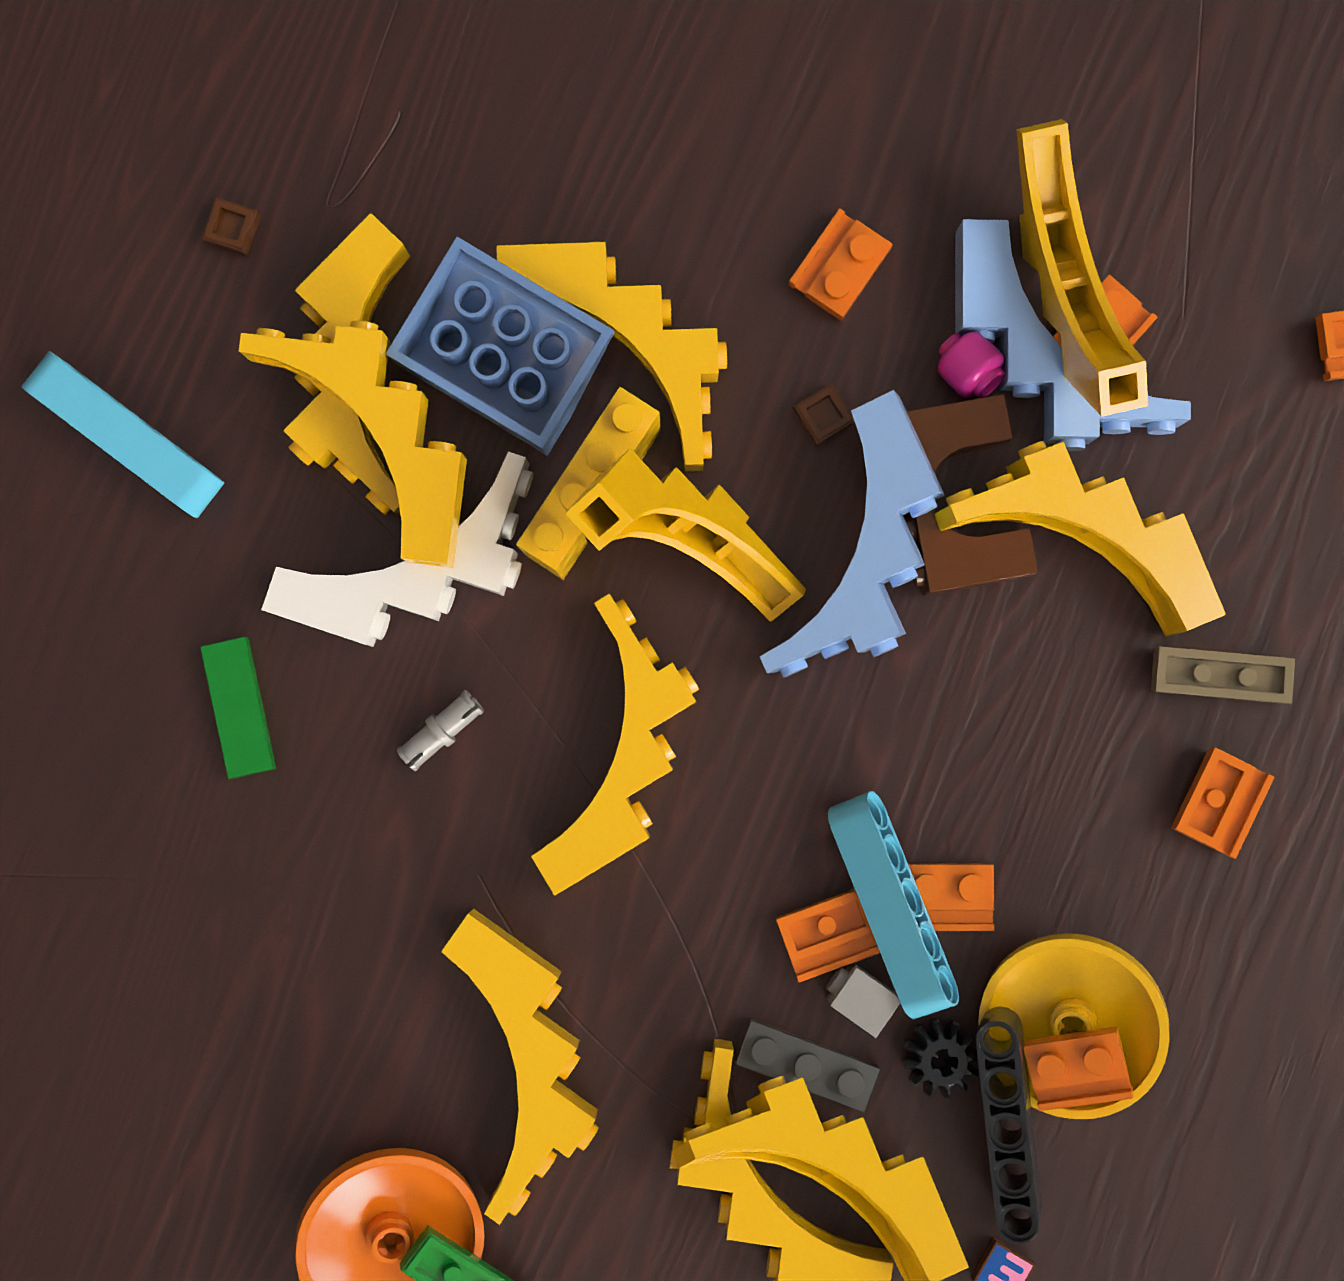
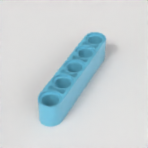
(122, 434)
(893, 905)

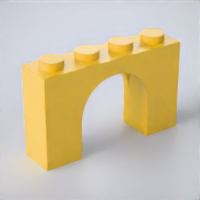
(551, 535)

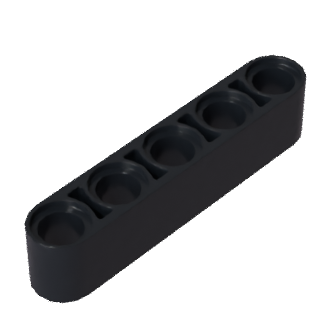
(1005, 1145)

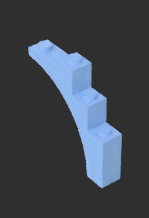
(995, 305)
(860, 608)

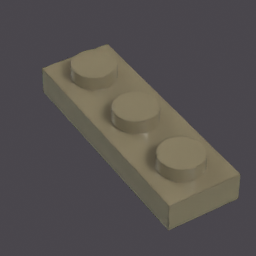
(1223, 675)

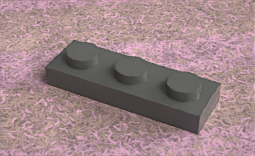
(794, 1057)

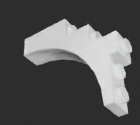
(357, 602)

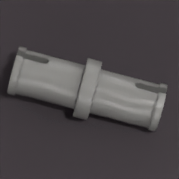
(440, 730)

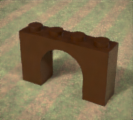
(953, 558)

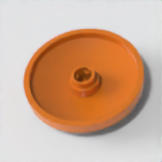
(375, 1211)

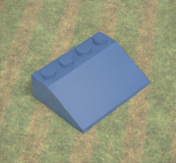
(501, 345)

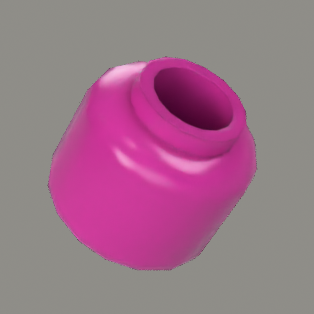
(971, 365)

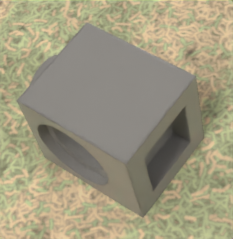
(862, 998)

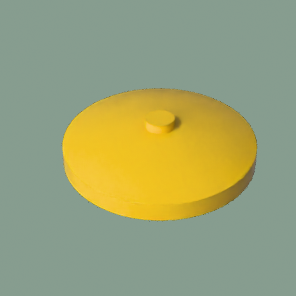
(1080, 986)

